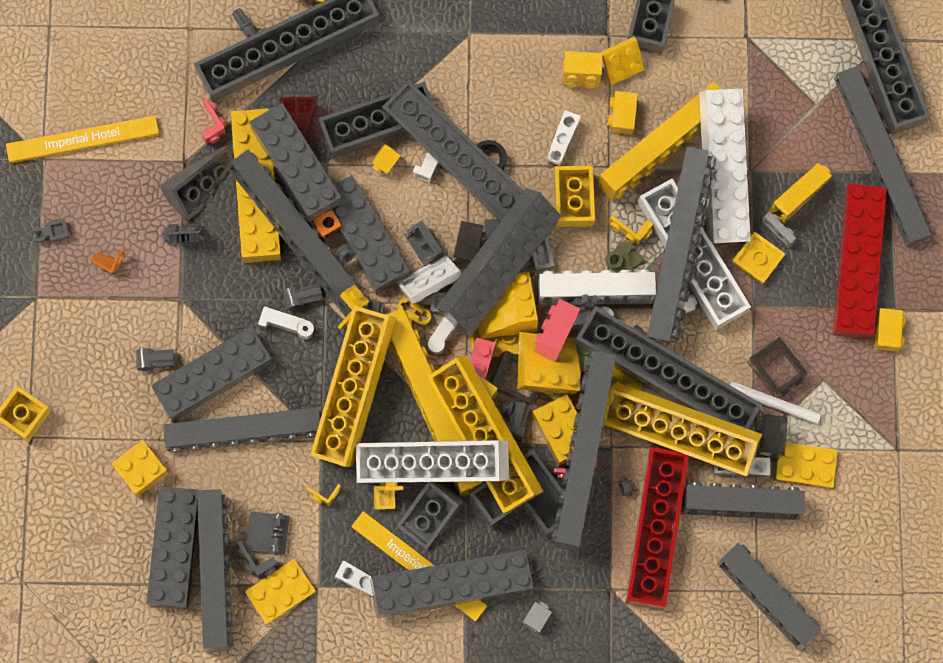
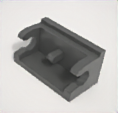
(423, 243)

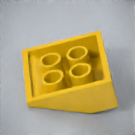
(513, 311)
(544, 374)

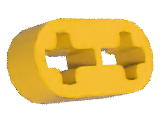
(416, 308)

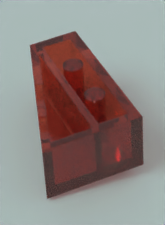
(301, 111)

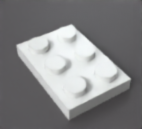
(429, 279)

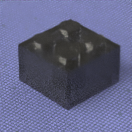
(468, 243)
(773, 436)

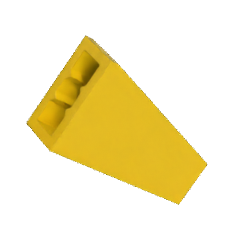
(800, 192)

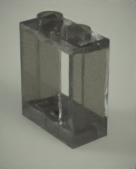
(754, 362)
(497, 377)

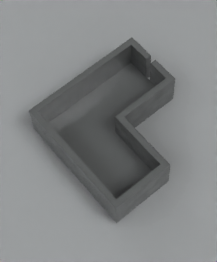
(540, 508)

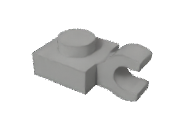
(433, 301)

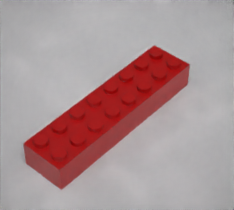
(859, 261)
(657, 528)

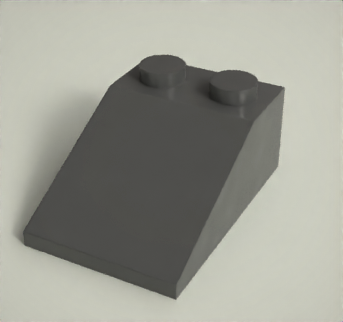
(430, 513)

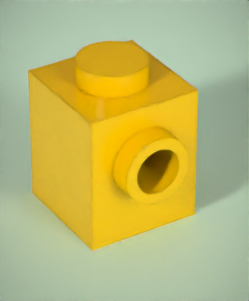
(385, 159)

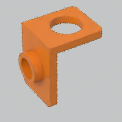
(321, 229)
(107, 263)

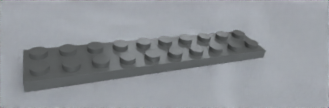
(453, 150)

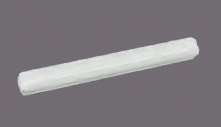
(779, 404)

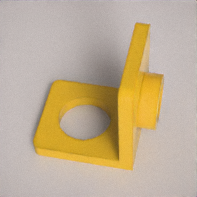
(320, 499)

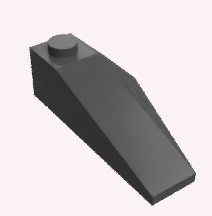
(194, 184)

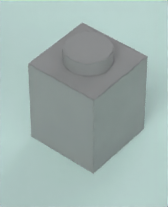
(537, 617)

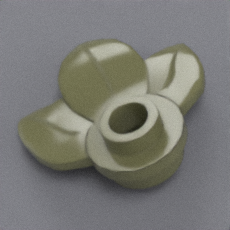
(626, 258)

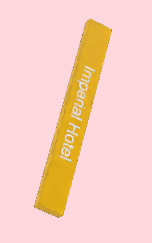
(82, 139)
(405, 555)

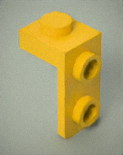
(643, 233)
(352, 297)
(385, 495)

